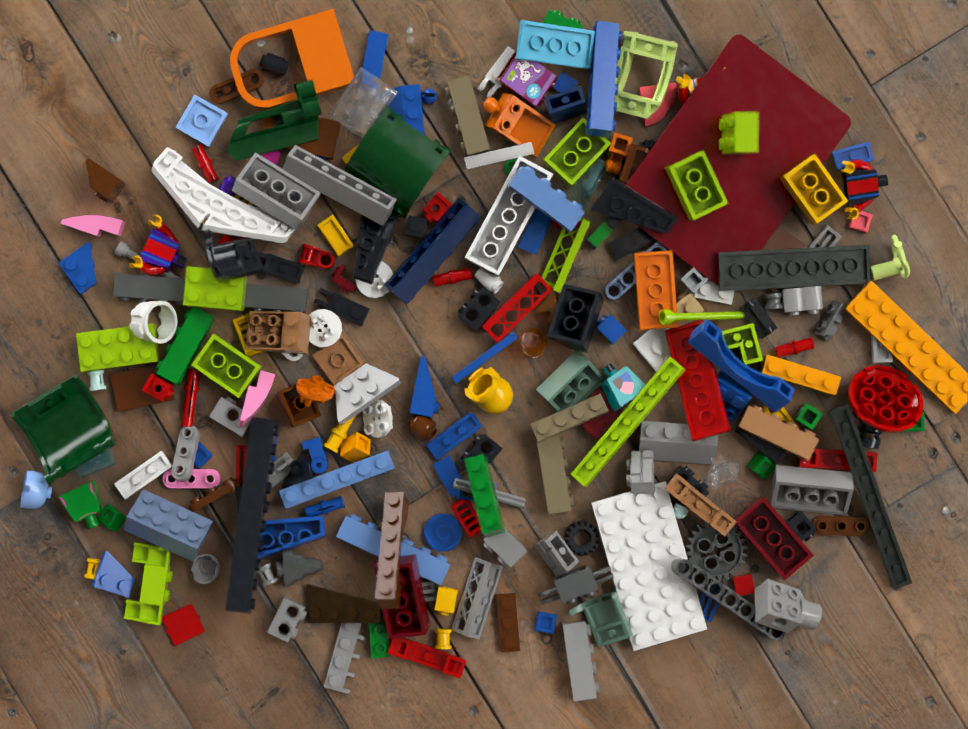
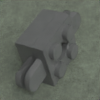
(575, 584)

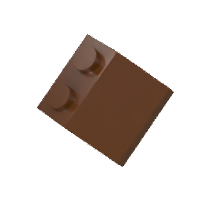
(103, 182)

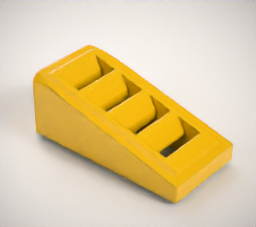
(240, 320)

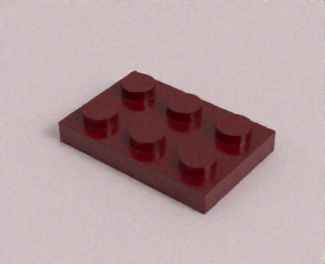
(598, 426)

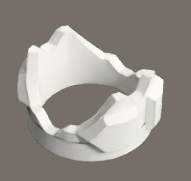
(167, 316)

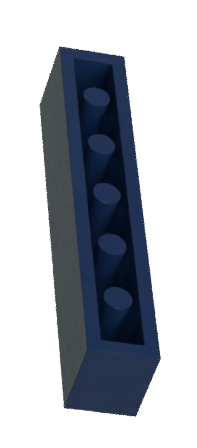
(432, 251)

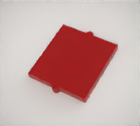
(183, 624)

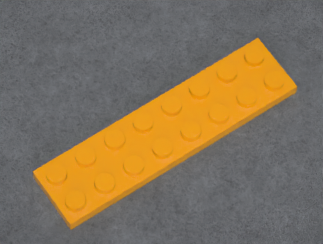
(910, 346)

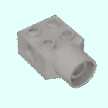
(784, 607)

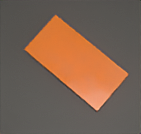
(654, 288)

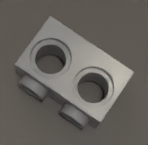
(283, 617)

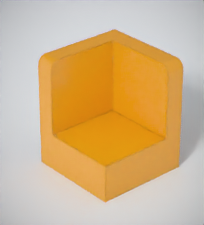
(355, 447)

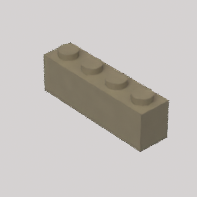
(468, 116)
(554, 476)

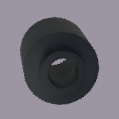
(274, 64)

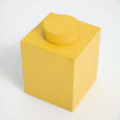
(446, 600)

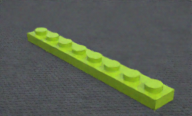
(628, 422)

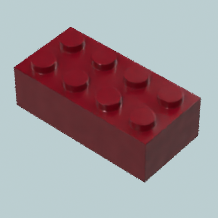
(773, 538)
(412, 615)

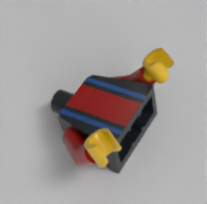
(860, 185)

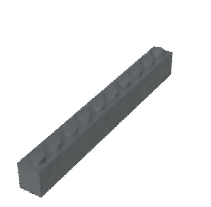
(172, 289)

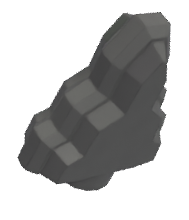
(295, 567)

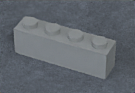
(579, 660)

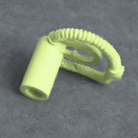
(897, 266)

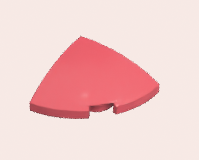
(667, 102)

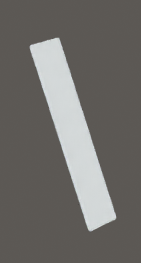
(499, 155)

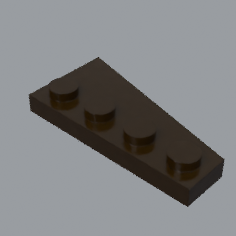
(338, 607)

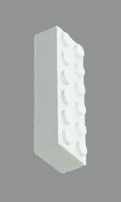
(503, 224)

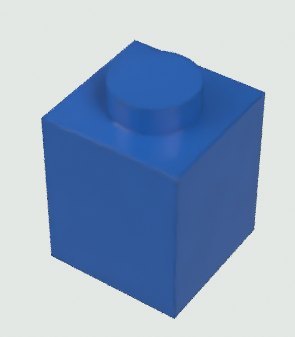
(610, 328)

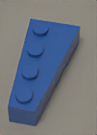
(291, 533)

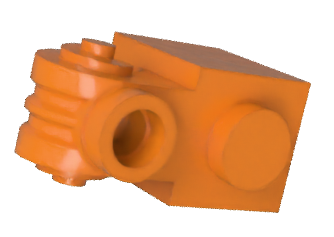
(619, 150)

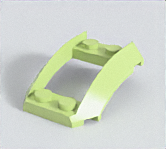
(649, 47)

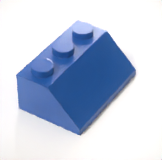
(409, 104)

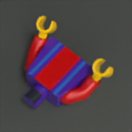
(159, 251)

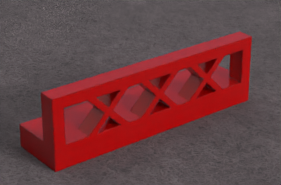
(529, 285)

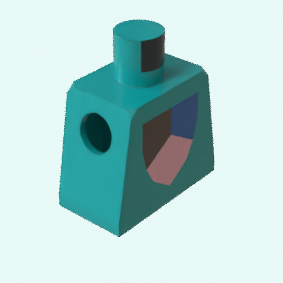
(620, 386)

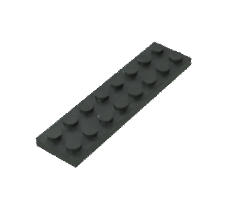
(793, 267)

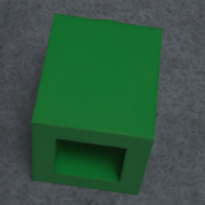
(807, 416)

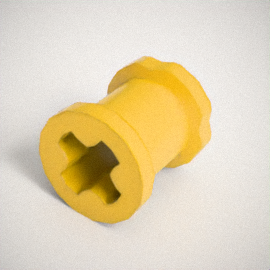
(90, 570)
(443, 638)

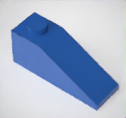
(424, 395)

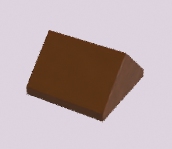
(296, 411)

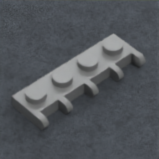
(342, 657)

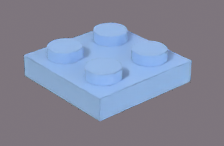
(202, 120)

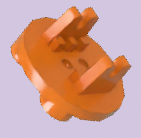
(314, 389)

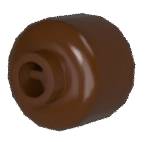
(422, 427)

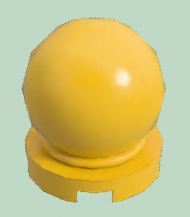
(489, 391)

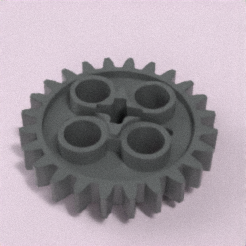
(722, 566)

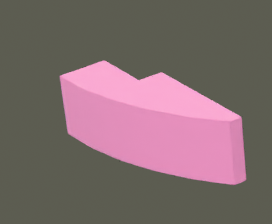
(95, 224)
(256, 397)

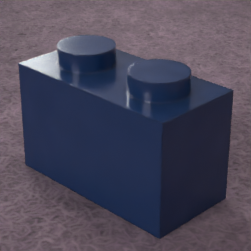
(566, 104)

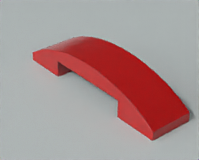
(834, 460)
(427, 656)

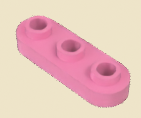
(200, 479)

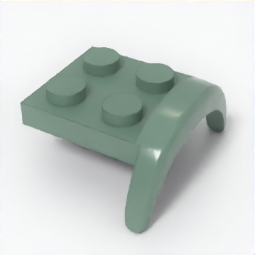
(605, 618)

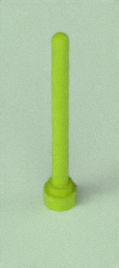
(668, 317)

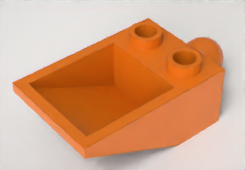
(518, 122)

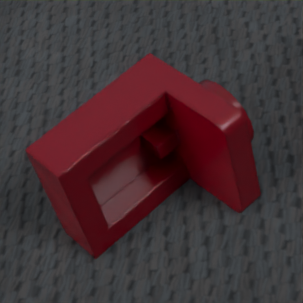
(344, 284)

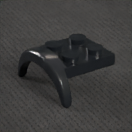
(232, 258)

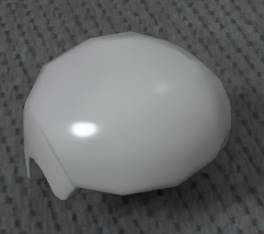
(205, 568)

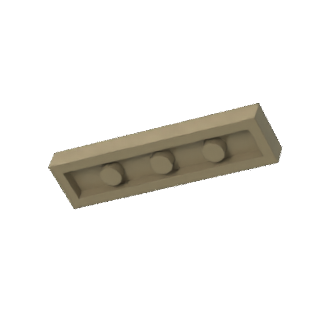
(569, 418)

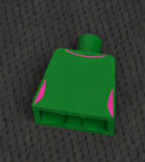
(83, 503)

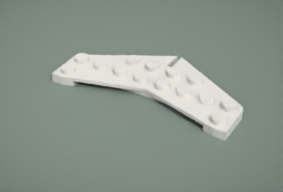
(205, 201)

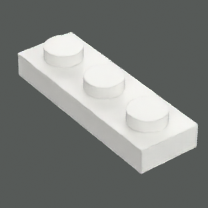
(143, 475)

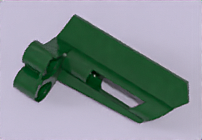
(295, 125)

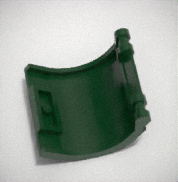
(396, 160)
(65, 427)

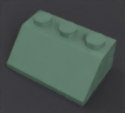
(571, 382)

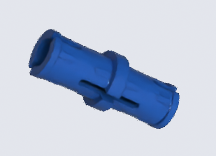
(325, 507)

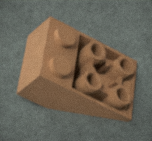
(278, 332)

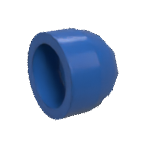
(429, 100)

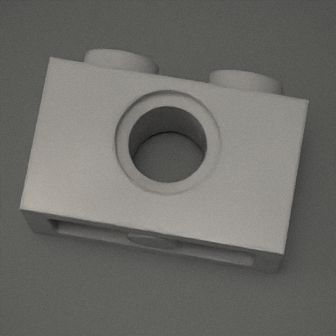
(221, 415)

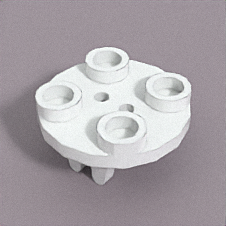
(377, 288)
(328, 335)
(377, 419)

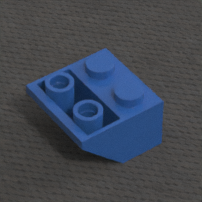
(733, 394)

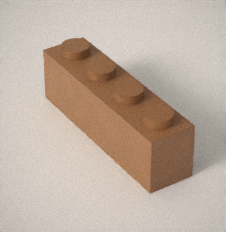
(778, 433)

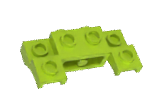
(154, 584)

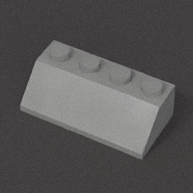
(276, 191)
(674, 443)
(811, 490)

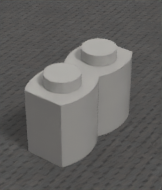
(802, 299)

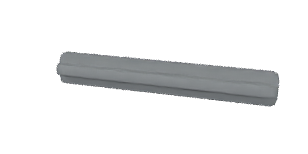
(502, 496)

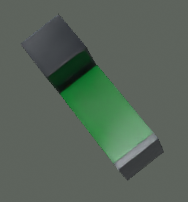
(603, 231)

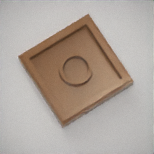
(338, 360)

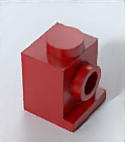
(444, 206)
(150, 388)

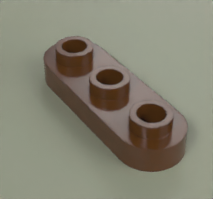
(227, 86)
(214, 494)
(850, 525)

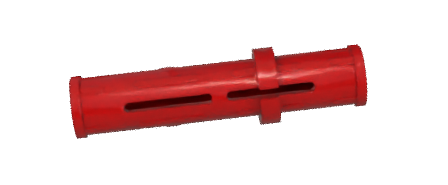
(193, 374)

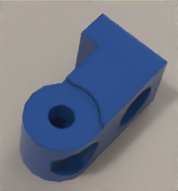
(318, 455)

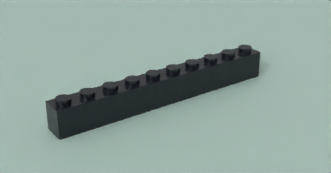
(251, 516)

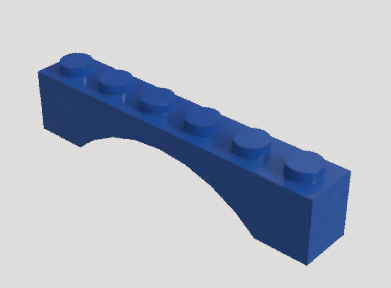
(769, 389)

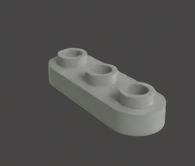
(187, 460)

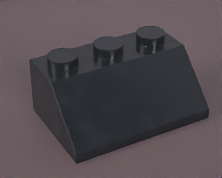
(575, 317)

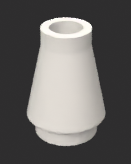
(490, 281)

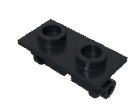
(756, 314)

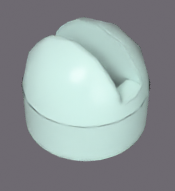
(680, 511)

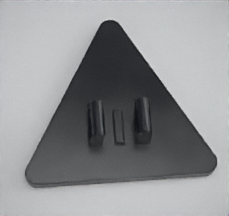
(300, 471)

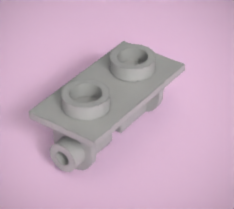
(281, 469)

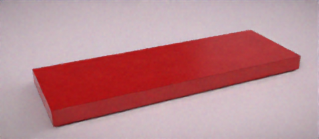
(697, 386)

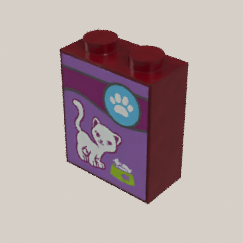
(526, 80)

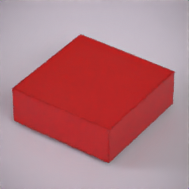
(743, 584)

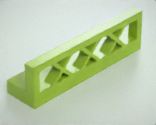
(571, 255)

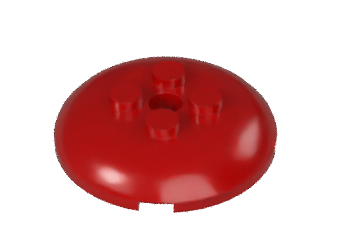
(885, 399)

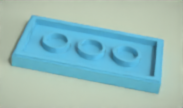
(555, 44)

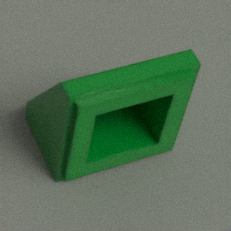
(761, 465)
(112, 518)

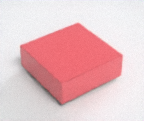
(862, 222)

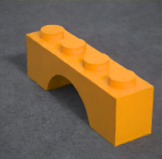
(800, 375)

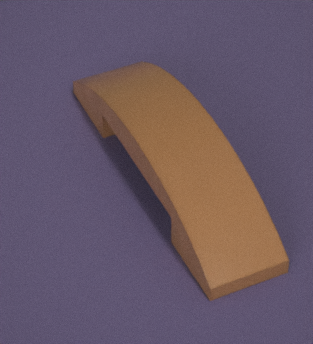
(700, 505)

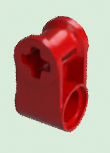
(313, 257)

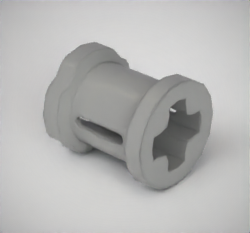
(266, 575)

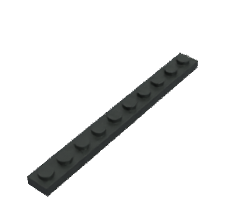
(870, 496)

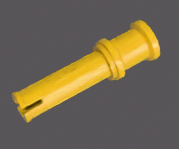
(338, 435)

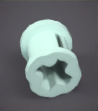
(96, 380)

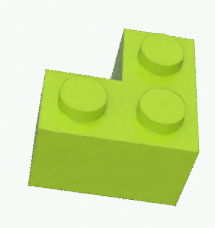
(746, 342)

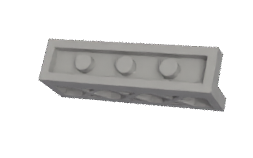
(480, 599)

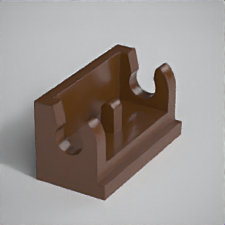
(634, 158)

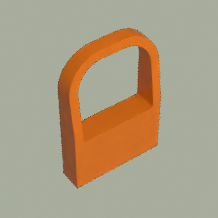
(320, 52)

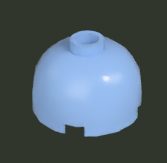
(34, 490)

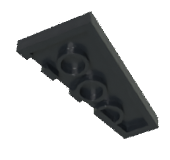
(627, 204)
(372, 246)

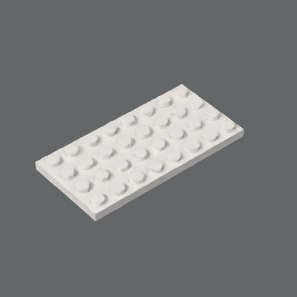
(640, 546)

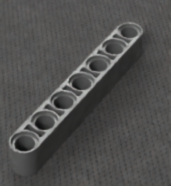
(720, 594)

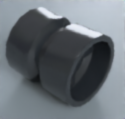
(869, 443)

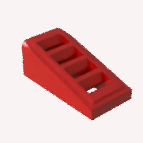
(471, 534)

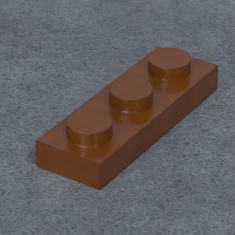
(508, 622)

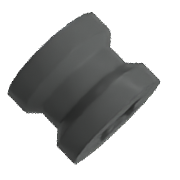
(773, 301)

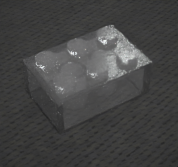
(363, 102)

